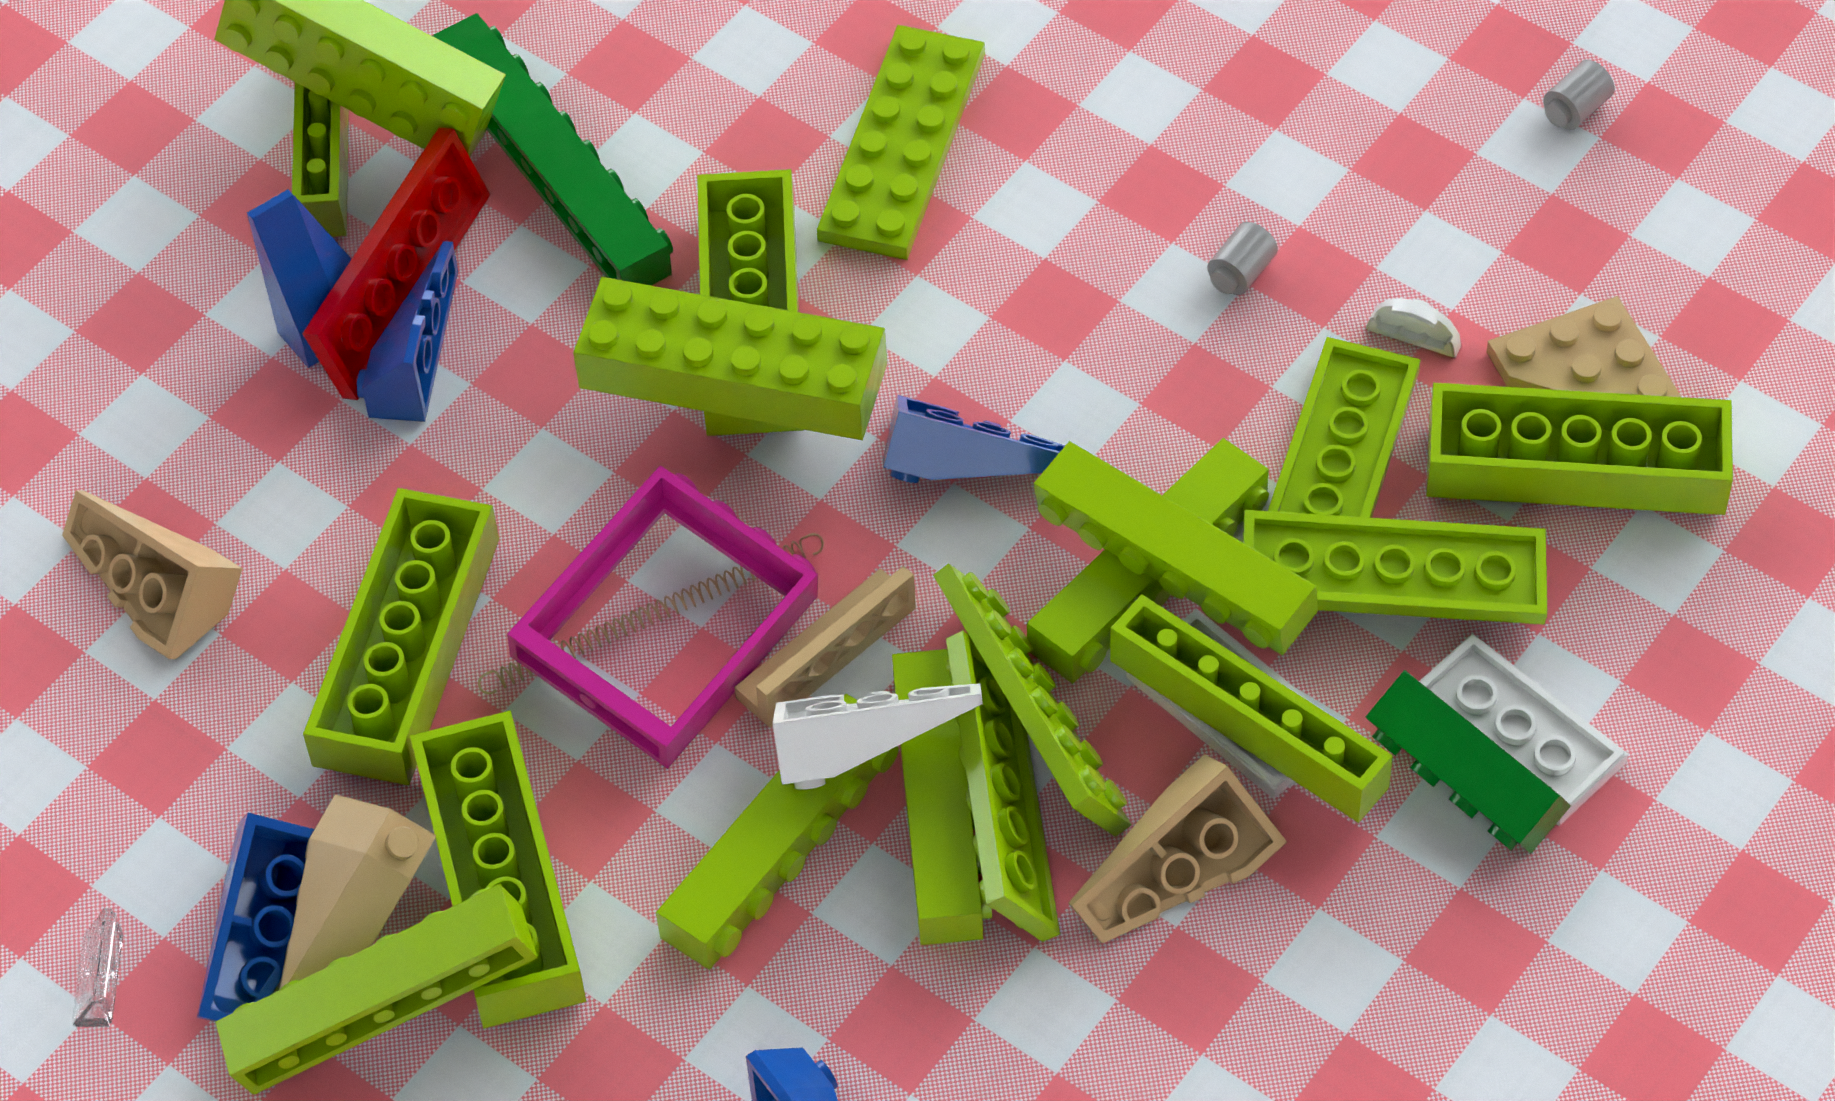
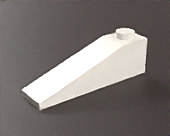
(828, 737)

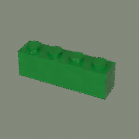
(1467, 762)

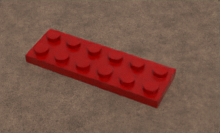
(429, 207)

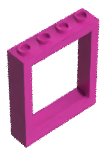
(716, 525)

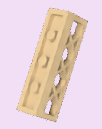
(829, 643)

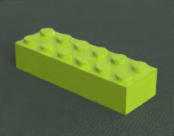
(367, 64)
(747, 254)
(731, 358)
(1580, 448)
(401, 636)
(492, 837)

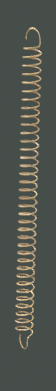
(647, 613)

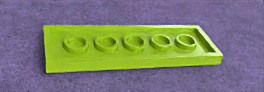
(901, 142)
(1346, 431)
(1409, 565)
(1030, 695)
(1002, 799)

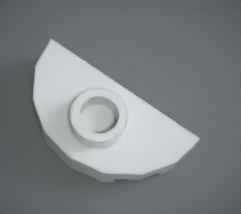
(1415, 324)

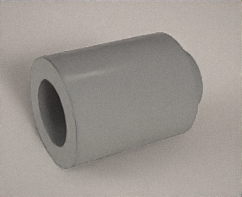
(1578, 95)
(1242, 258)

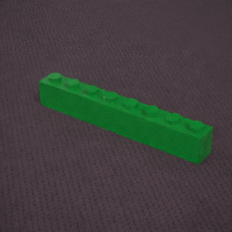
(564, 167)

